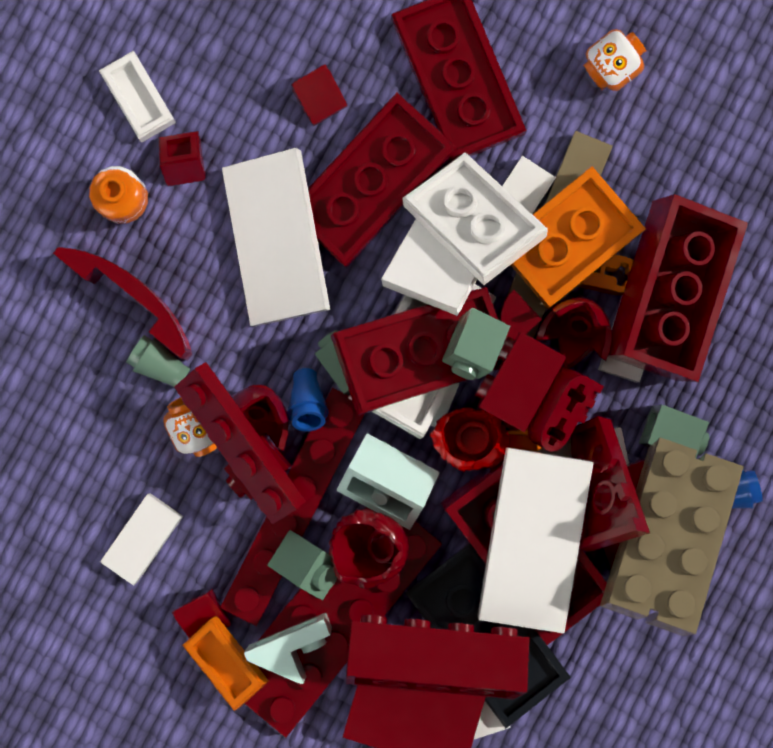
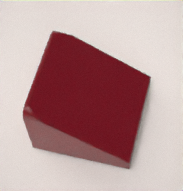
(319, 95)
(181, 158)
(198, 612)

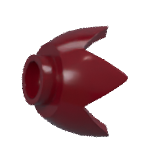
(579, 328)
(264, 412)

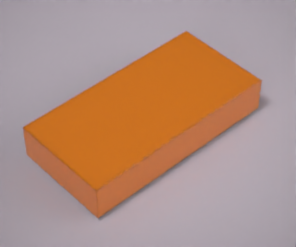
(225, 663)

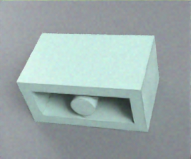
(388, 481)

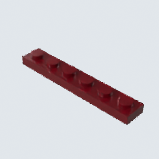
(311, 476)

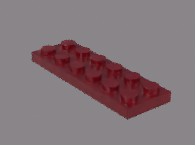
(284, 701)

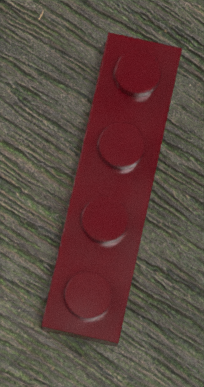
(239, 443)

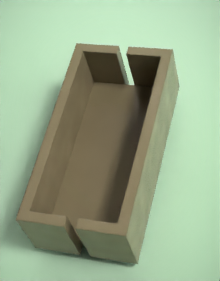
(687, 517)

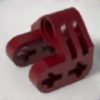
(562, 408)

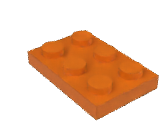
(584, 231)

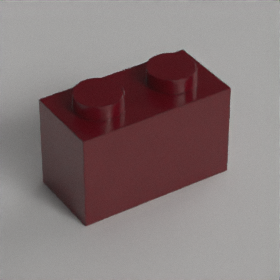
(520, 381)

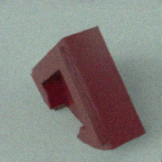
(518, 315)

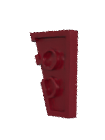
(612, 503)

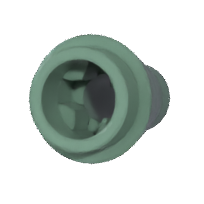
(156, 362)

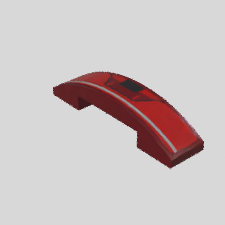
(93, 267)

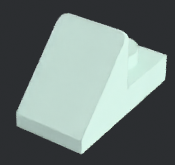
(279, 651)

